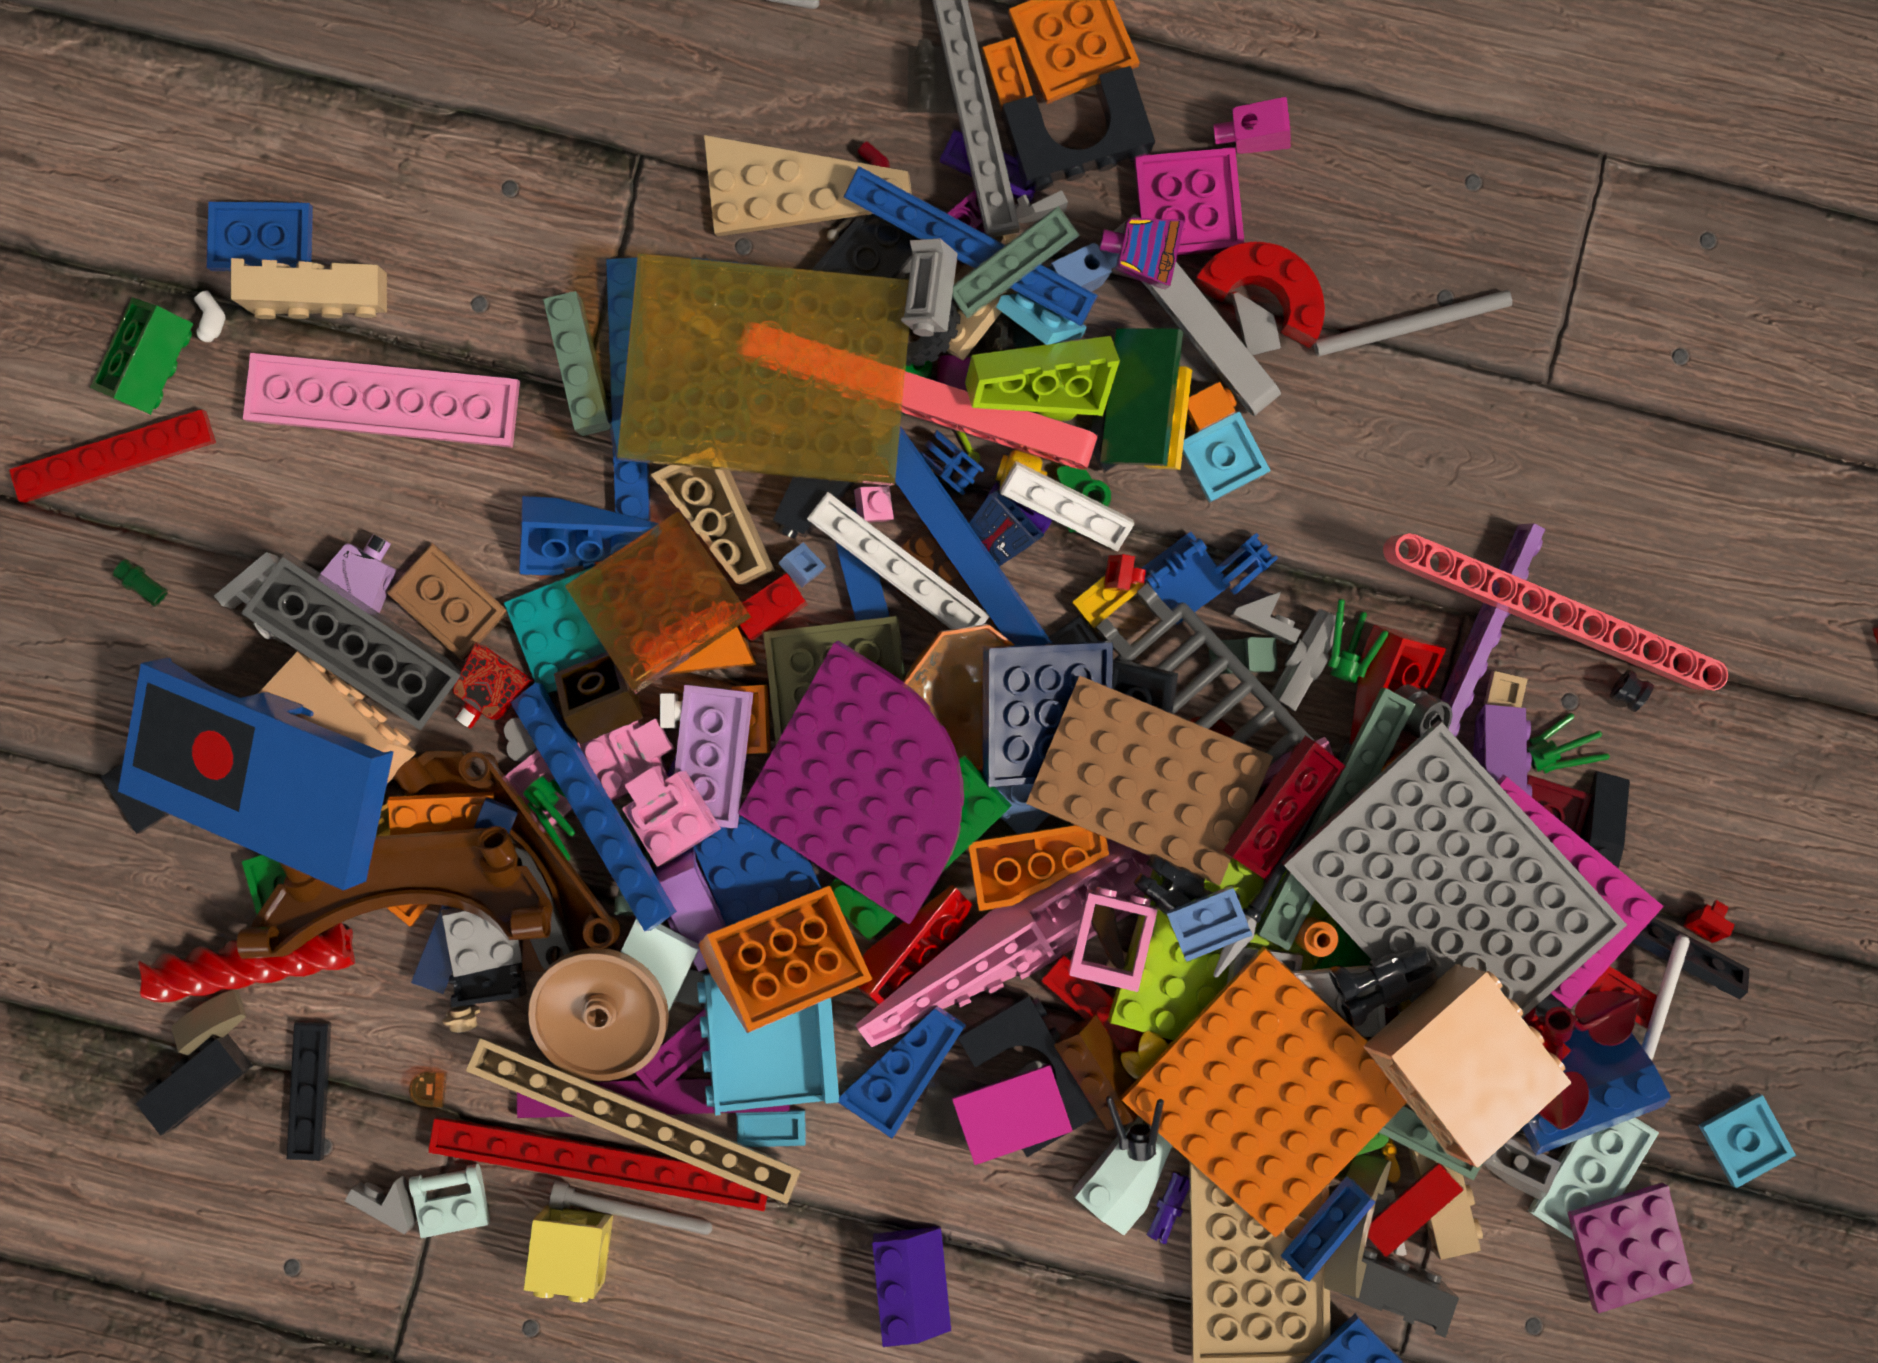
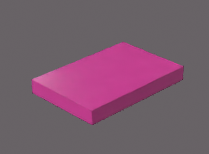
(1012, 1114)

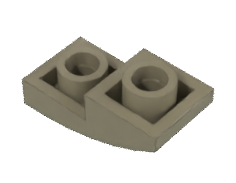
(214, 1017)

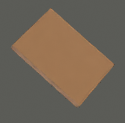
(447, 601)

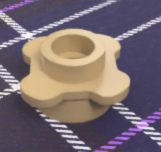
(461, 1018)

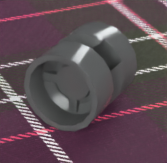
(1426, 711)

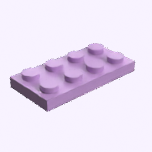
(715, 747)

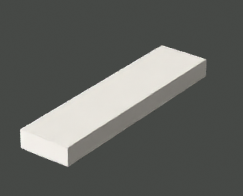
(1066, 506)

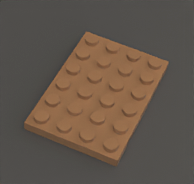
(1148, 779)

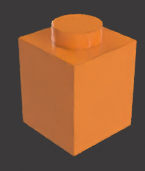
(1210, 407)

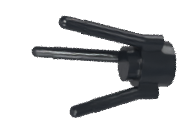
(1140, 1140)

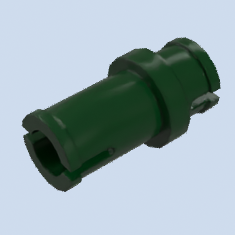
(135, 578)

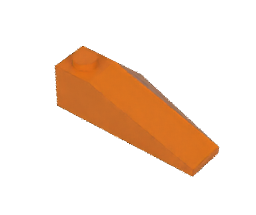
(1026, 862)

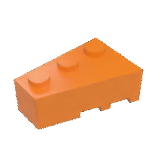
(726, 652)

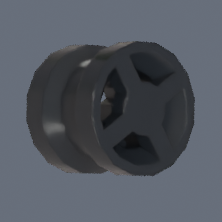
(1631, 690)

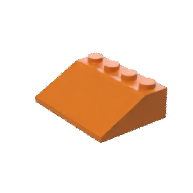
(785, 959)

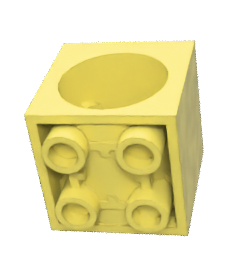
(568, 1253)

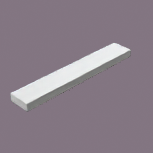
(895, 564)

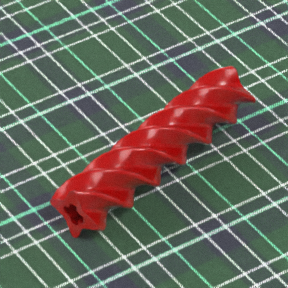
(208, 972)

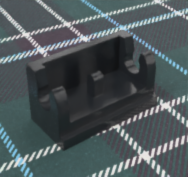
(488, 985)

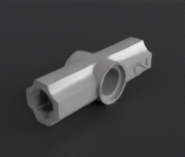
(1305, 660)

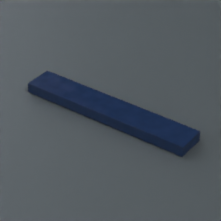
(435, 964)

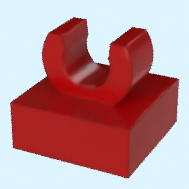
(1121, 573)
(1710, 922)

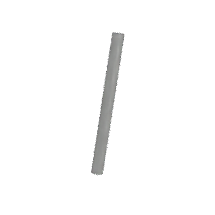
(1413, 323)

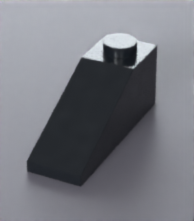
(1607, 816)

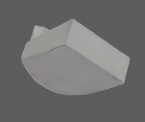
(1036, 211)
(1256, 325)

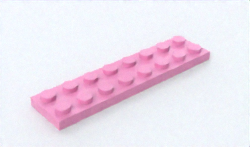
(381, 400)

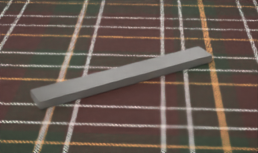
(976, 117)

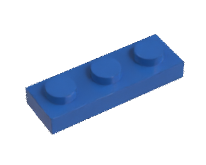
(1328, 1228)

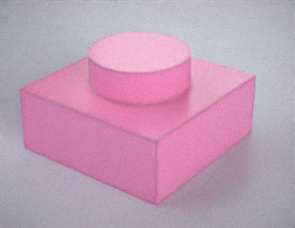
(874, 503)

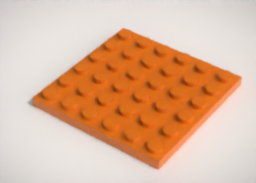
(1267, 1092)

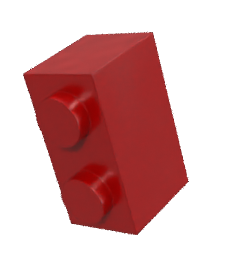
(772, 606)

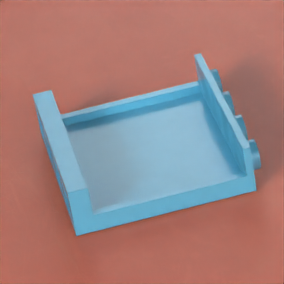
(771, 1065)

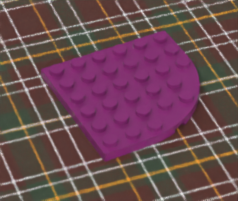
(864, 784)

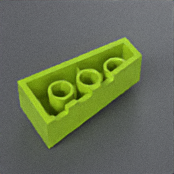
(1045, 378)

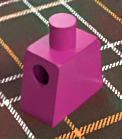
(1268, 123)

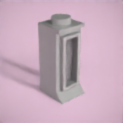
(930, 286)

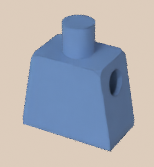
(1086, 266)

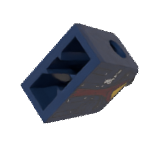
(1004, 528)

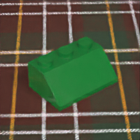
(142, 355)

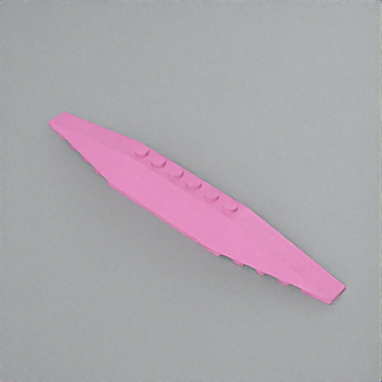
(1015, 939)

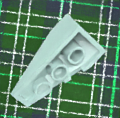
(1120, 1187)

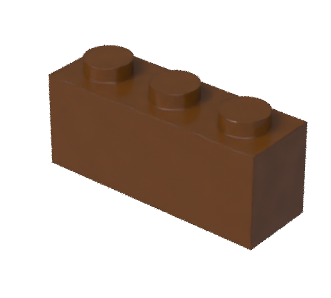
(1097, 1068)

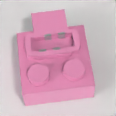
(626, 754)
(668, 814)

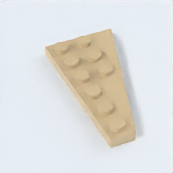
(777, 188)

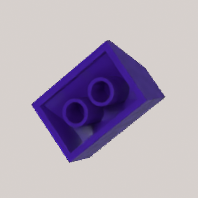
(911, 1285)

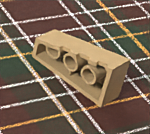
(309, 289)
(719, 516)

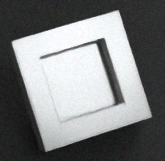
(670, 710)

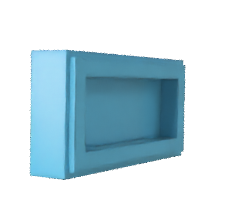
(771, 1128)

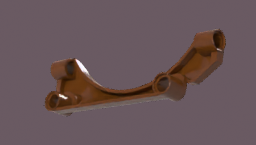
(453, 774)
(445, 868)

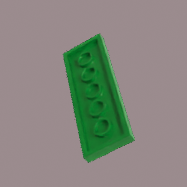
(980, 810)

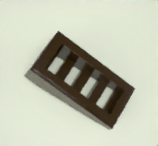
(1107, 931)

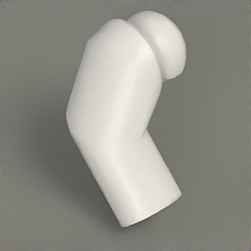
(212, 318)

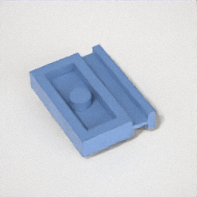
(1209, 923)

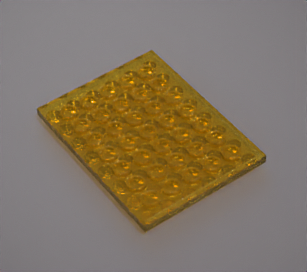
(765, 370)

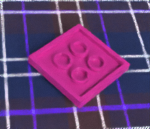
(1195, 189)

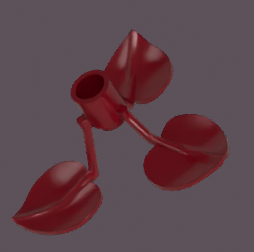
(1609, 1021)

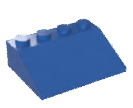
(1620, 1086)

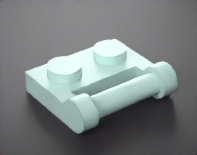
(452, 1211)

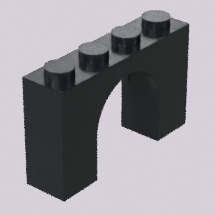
(1046, 161)
(1023, 1025)

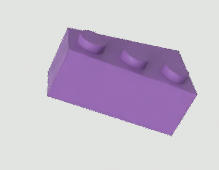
(1502, 743)
(692, 899)

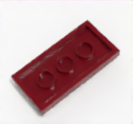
(1284, 807)

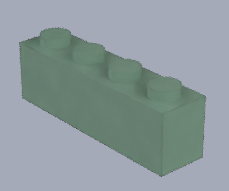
(578, 363)

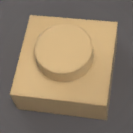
(1505, 690)

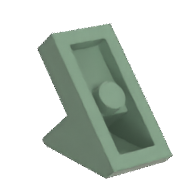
(1255, 654)

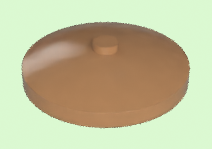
(598, 1014)

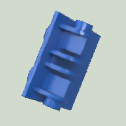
(1185, 574)

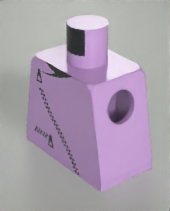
(363, 571)

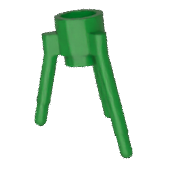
(1348, 664)
(1546, 753)
(542, 798)

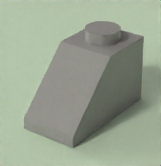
(1522, 1169)

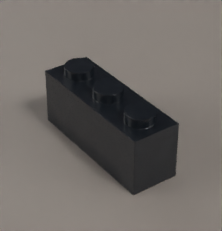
(193, 1083)

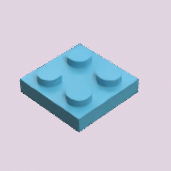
(1039, 320)
(1224, 457)
(1747, 1140)

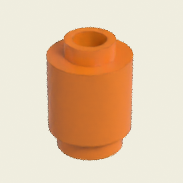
(1317, 937)

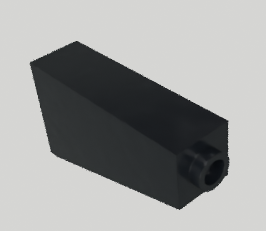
(801, 500)

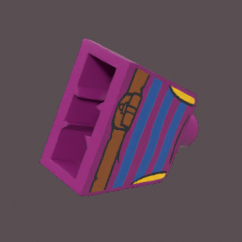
(1146, 249)

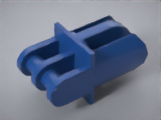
(952, 464)
(1251, 558)

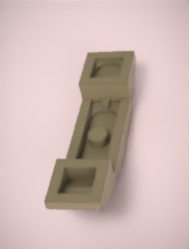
(1345, 1267)

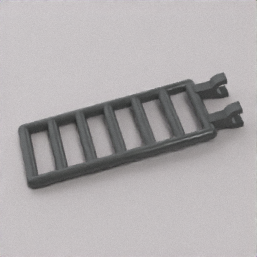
(1203, 634)

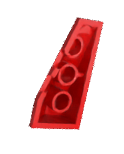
(1398, 662)

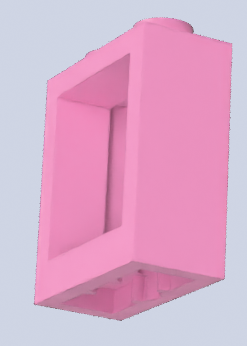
(1106, 974)

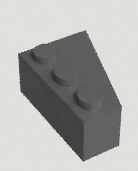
(1407, 1292)

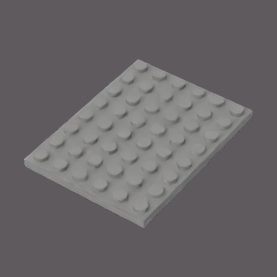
(1454, 867)

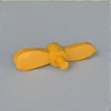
(1389, 1152)

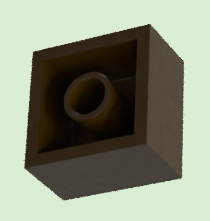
(596, 698)

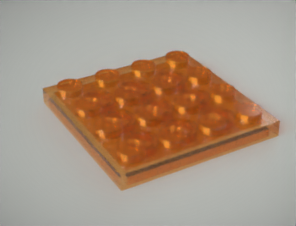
(657, 602)

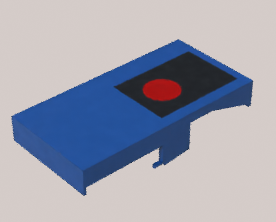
(255, 773)

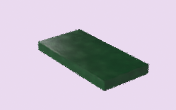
(1142, 397)

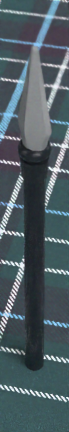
(1260, 899)

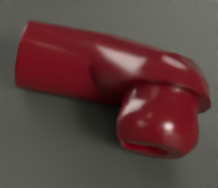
(873, 155)

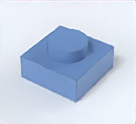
(802, 565)

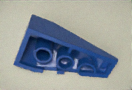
(571, 534)

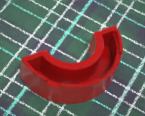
(1280, 273)

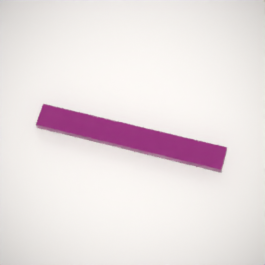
(679, 1097)

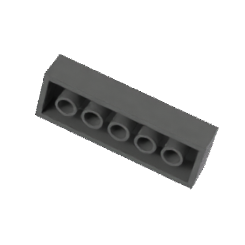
(352, 640)

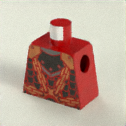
(488, 686)

